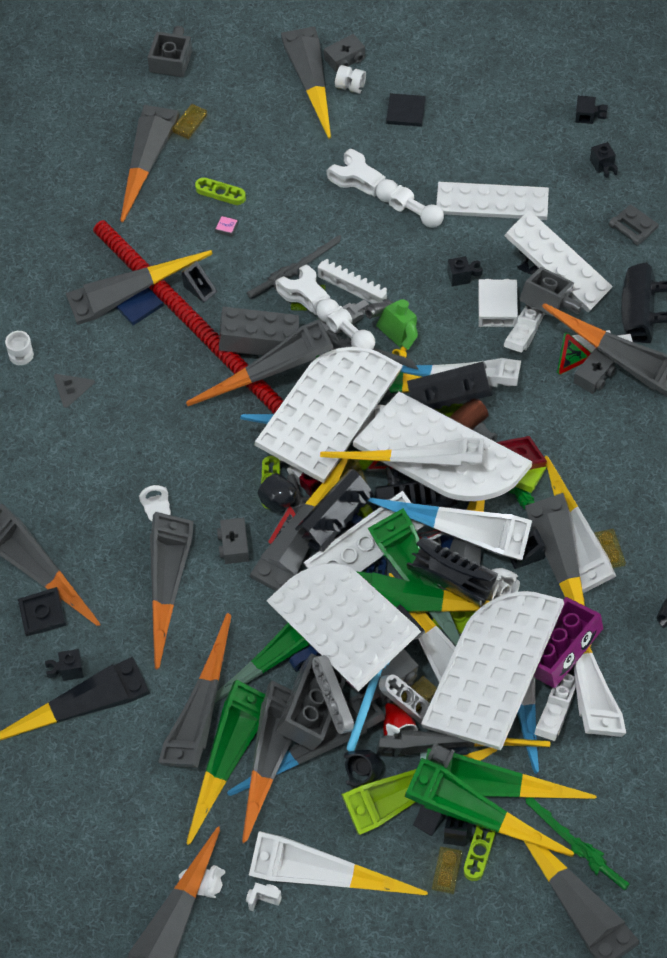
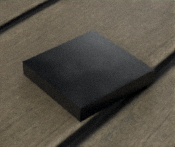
(405, 110)
(42, 612)

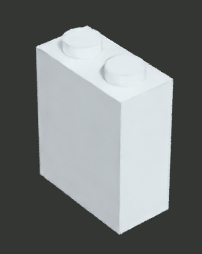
(497, 303)

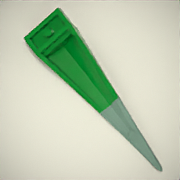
(397, 542)
(281, 647)

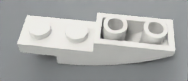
(525, 329)
(556, 708)

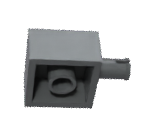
(170, 53)
(549, 289)
(401, 666)

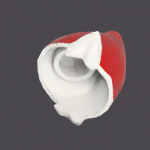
(397, 720)

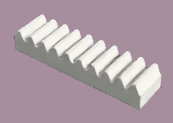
(350, 283)

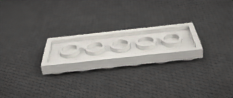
(492, 200)
(552, 253)
(356, 546)

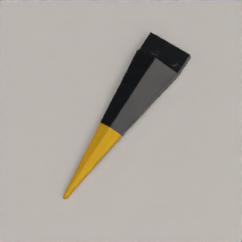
(104, 690)

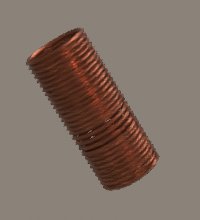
(470, 413)

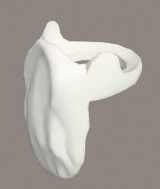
(156, 503)
(211, 881)

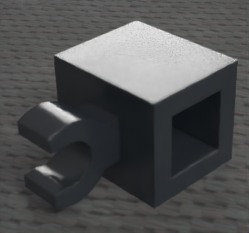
(587, 110)
(603, 159)
(460, 270)
(69, 665)

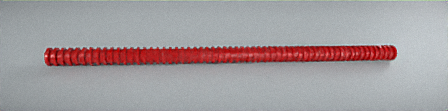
(186, 314)

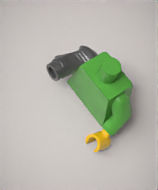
(395, 322)

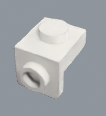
(265, 893)

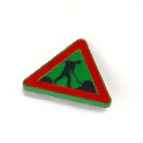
(571, 354)

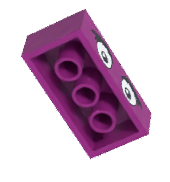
(570, 638)

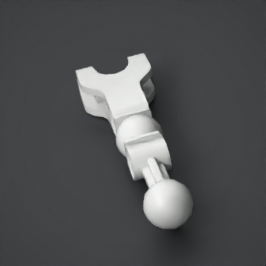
(372, 182)
(315, 299)

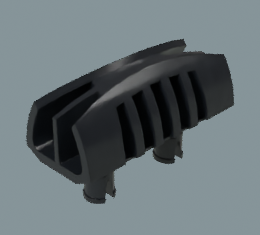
(638, 302)
(451, 386)
(415, 491)
(335, 510)
(452, 571)

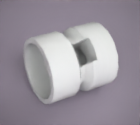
(350, 79)
(19, 347)

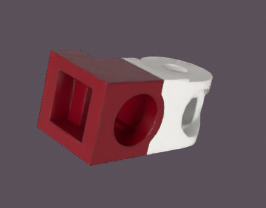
(307, 482)

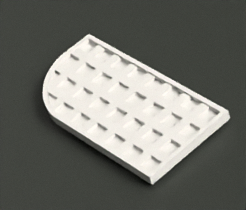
(328, 408)
(413, 424)
(344, 620)
(493, 668)

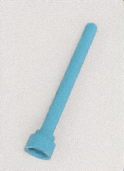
(363, 711)

